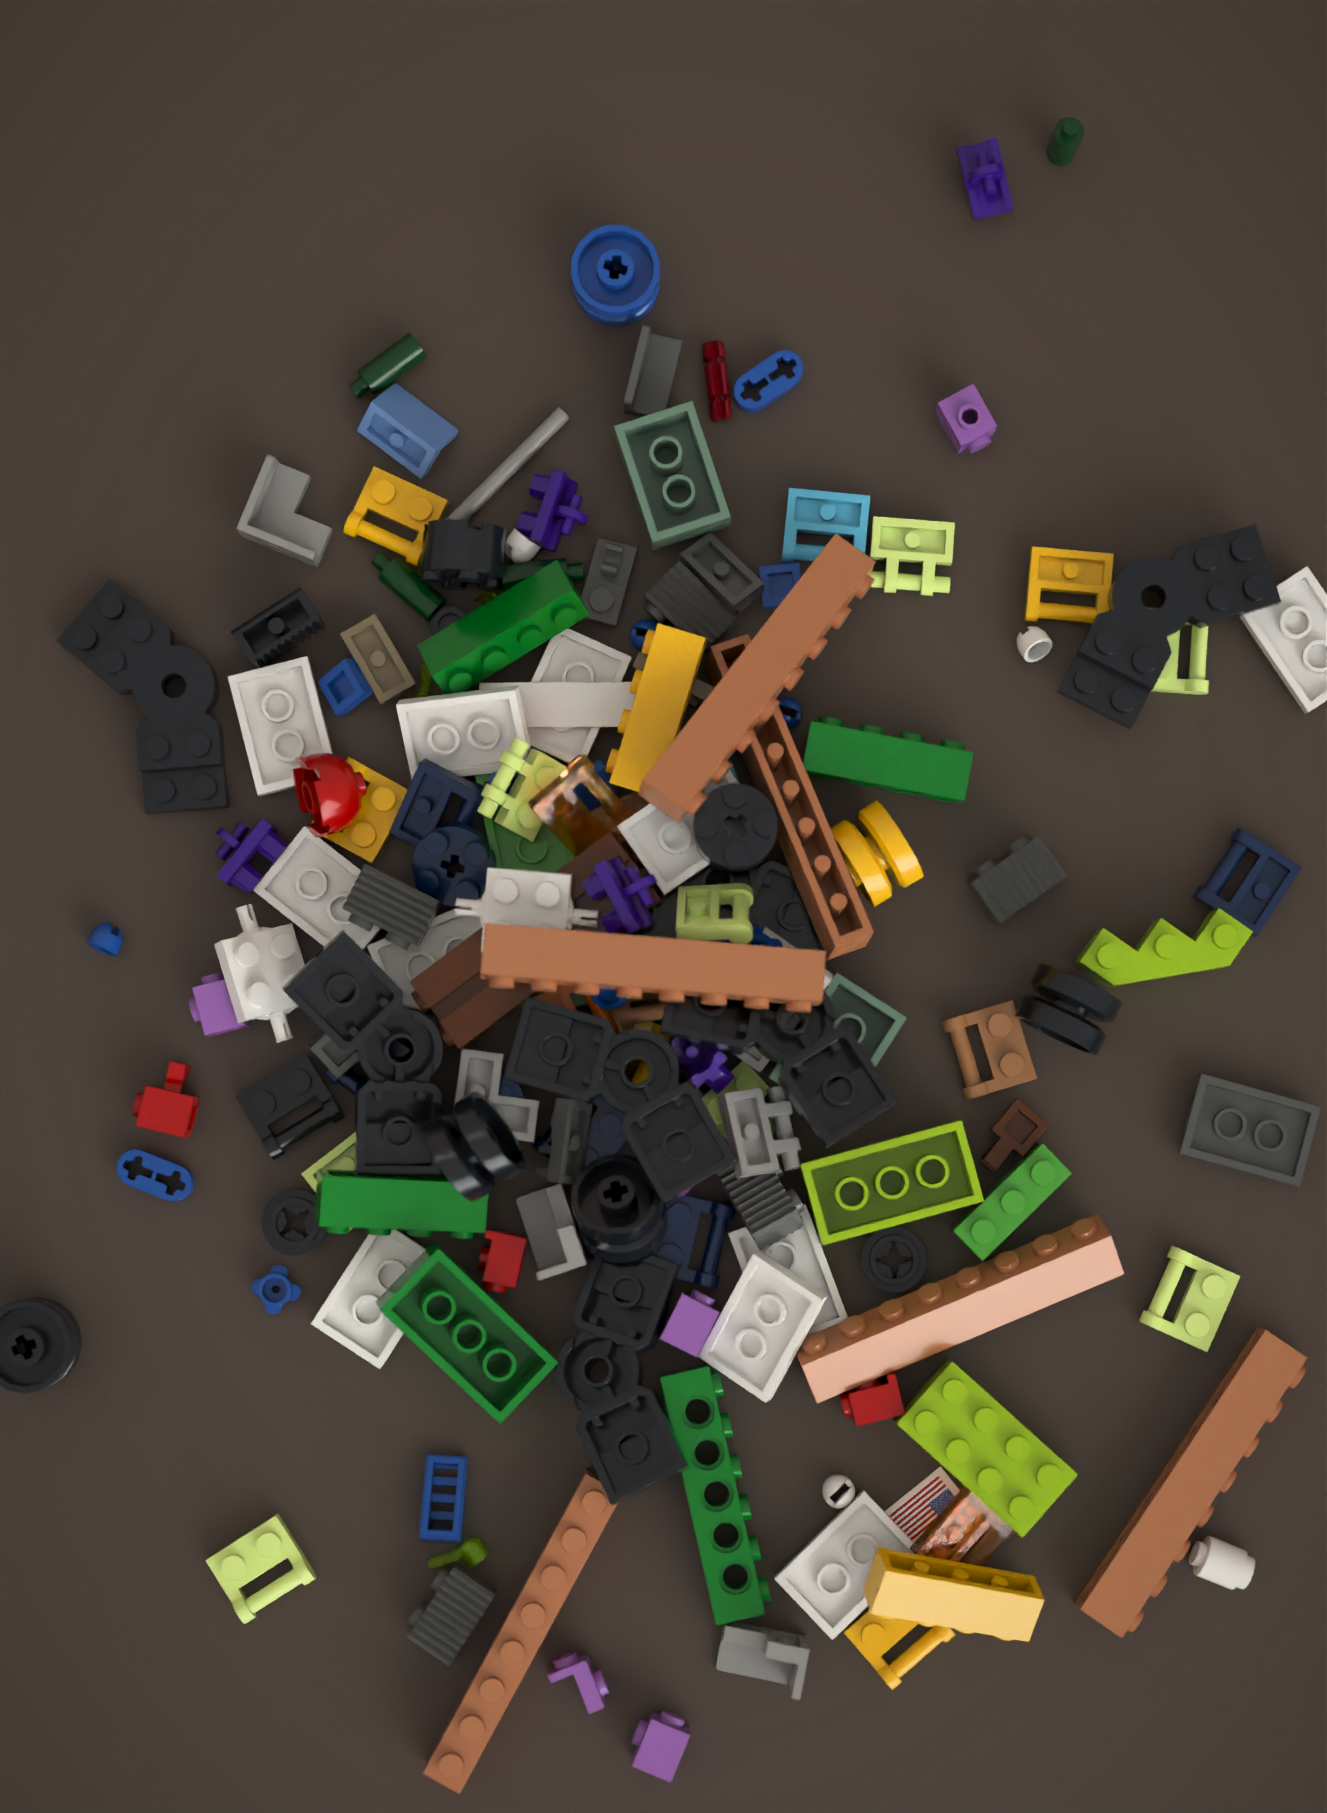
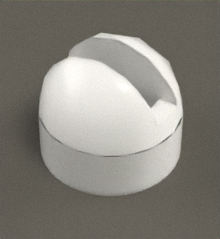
(520, 547)
(1034, 644)
(832, 1484)

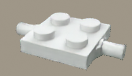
(527, 900)
(257, 968)

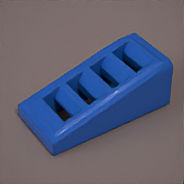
(439, 1535)

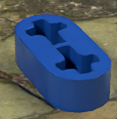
(773, 389)
(151, 1184)

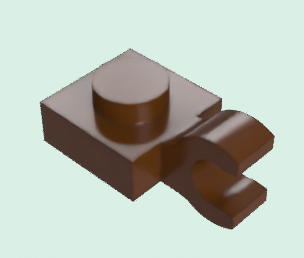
(1016, 1130)

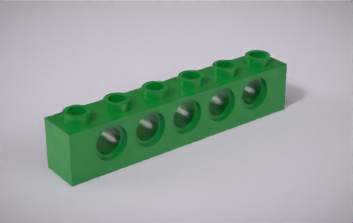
(727, 1600)

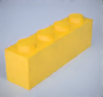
(659, 703)
(953, 1595)

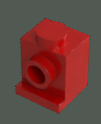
(502, 1260)
(873, 1401)

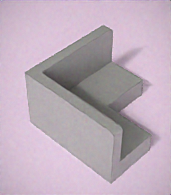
(273, 519)
(482, 1074)
(551, 1231)
(764, 1654)

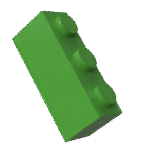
(1010, 1201)

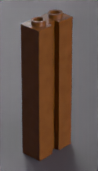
(454, 984)

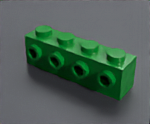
(503, 629)
(887, 762)
(395, 1202)

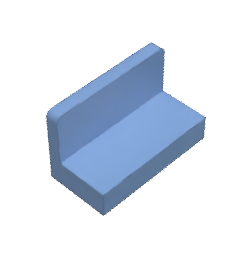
(406, 429)

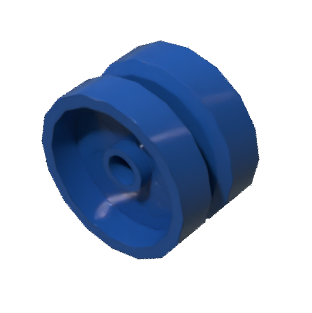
(613, 251)

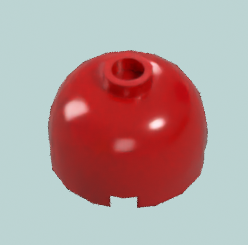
(328, 791)

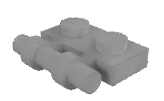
(750, 1133)

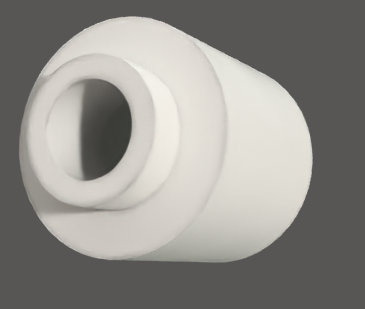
(1222, 1563)

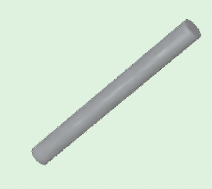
(510, 465)

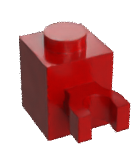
(168, 1107)

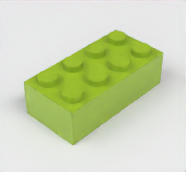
(891, 1182)
(985, 1447)

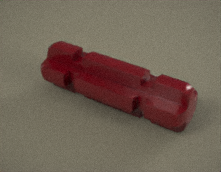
(717, 381)

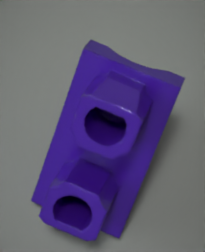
(984, 179)
(557, 512)
(237, 869)
(627, 893)
(702, 1064)

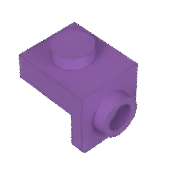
(590, 1682)

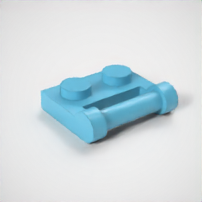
(825, 515)

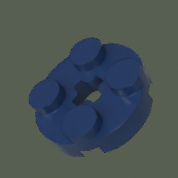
(440, 845)

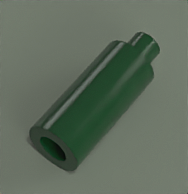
(1065, 141)
(388, 366)
(518, 572)
(408, 586)

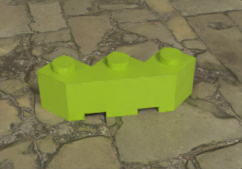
(1163, 951)

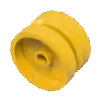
(879, 851)

